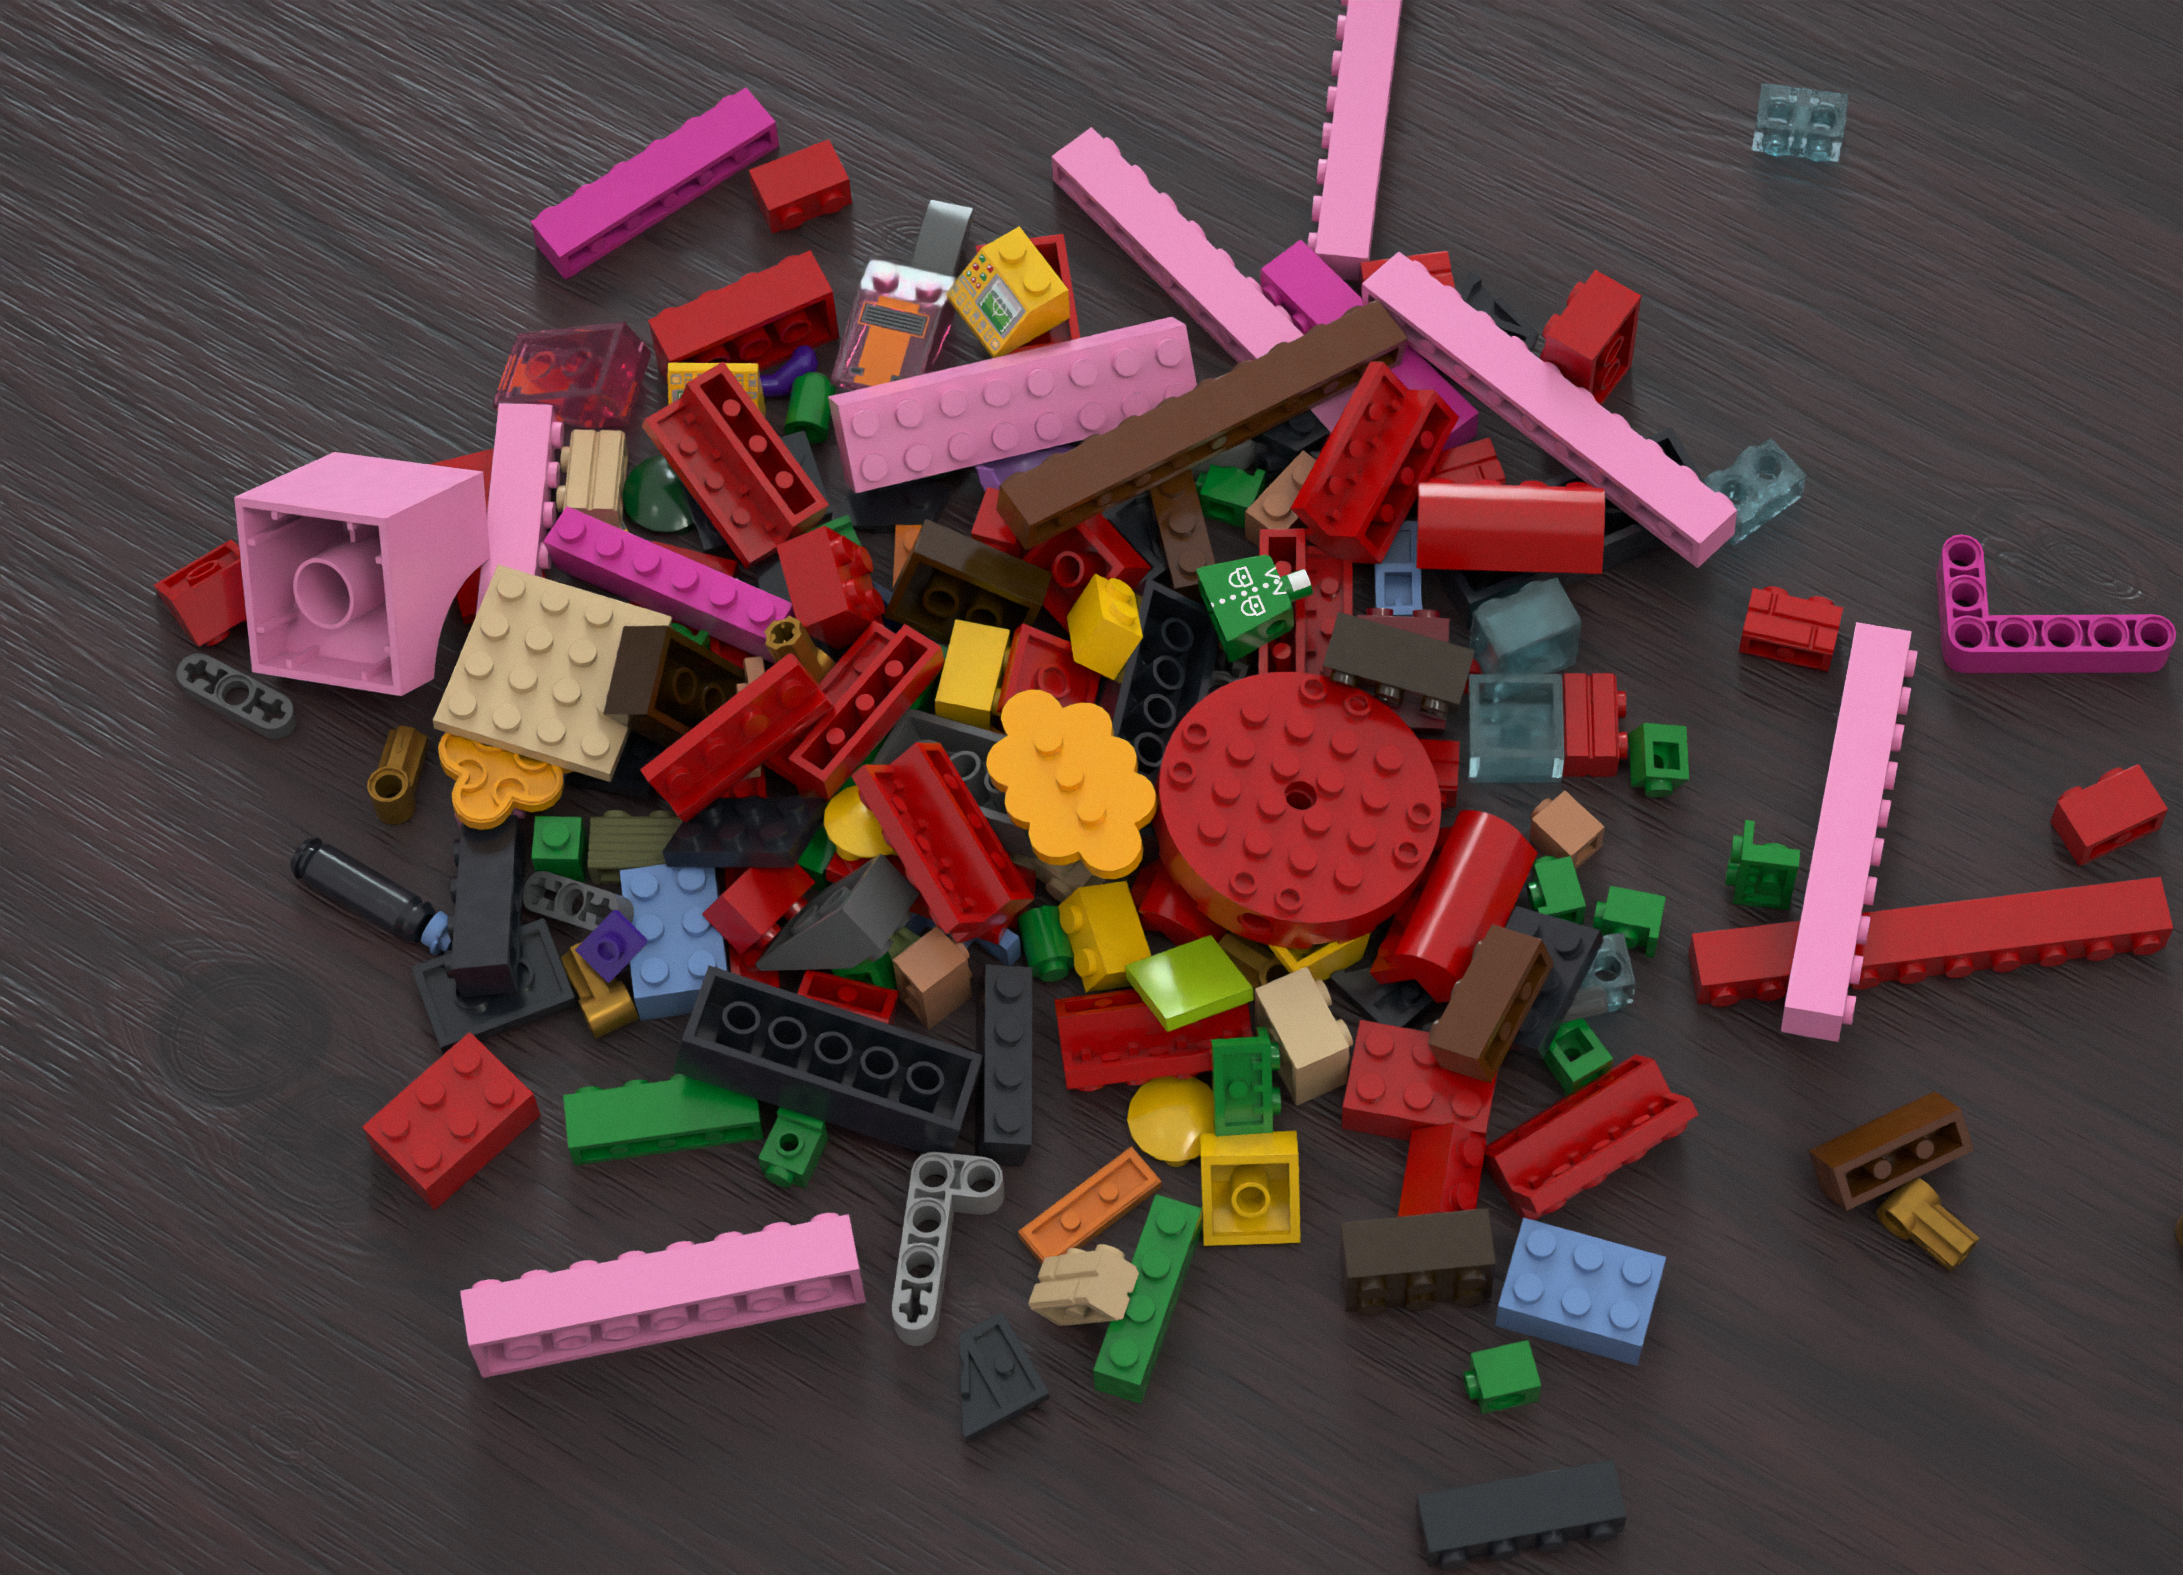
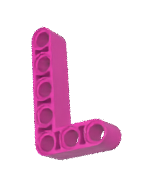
(2036, 631)

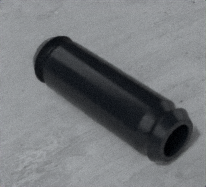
(361, 889)

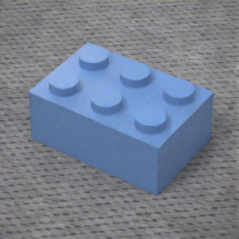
(680, 939)
(1580, 1291)

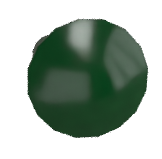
(655, 498)

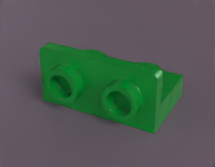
(1761, 873)
(1243, 1084)

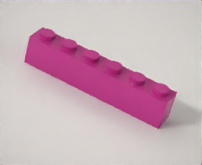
(655, 183)
(1317, 295)
(665, 581)

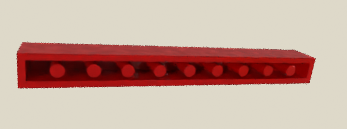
(1947, 939)

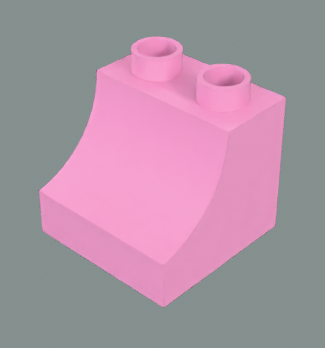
(357, 568)

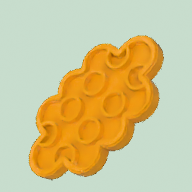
(496, 781)
(1072, 784)

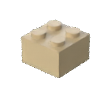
(1309, 1038)

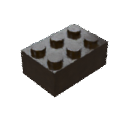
(964, 581)
(1398, 665)
(667, 683)
(1417, 1261)

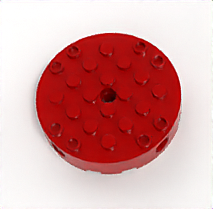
(1285, 871)

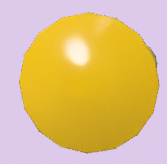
(854, 827)
(1170, 1117)

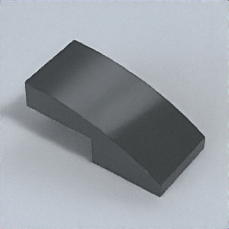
(942, 238)

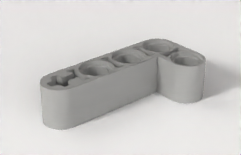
(933, 1247)

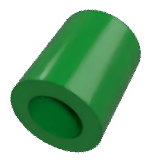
(810, 407)
(1045, 943)

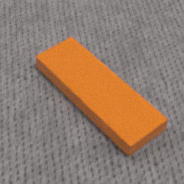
(1091, 1207)

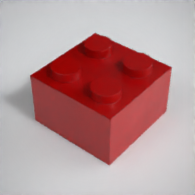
(1077, 556)
(830, 586)

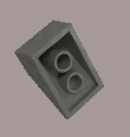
(844, 921)

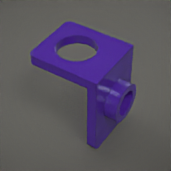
(612, 945)

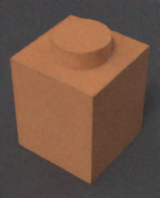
(1565, 829)

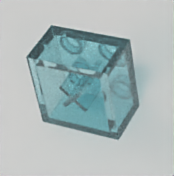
(1527, 631)
(1515, 728)

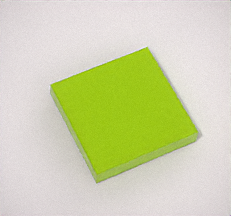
(1189, 983)

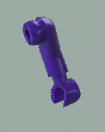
(781, 382)

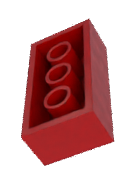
(751, 319)

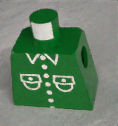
(1250, 602)

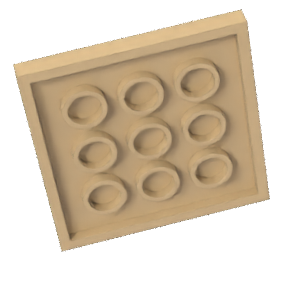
(542, 673)

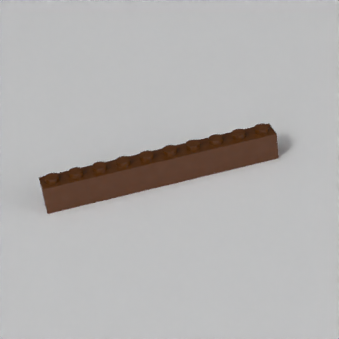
(1198, 424)

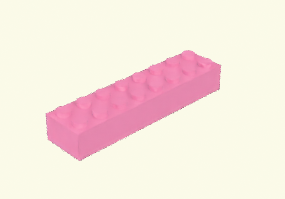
(1008, 404)
(662, 1295)

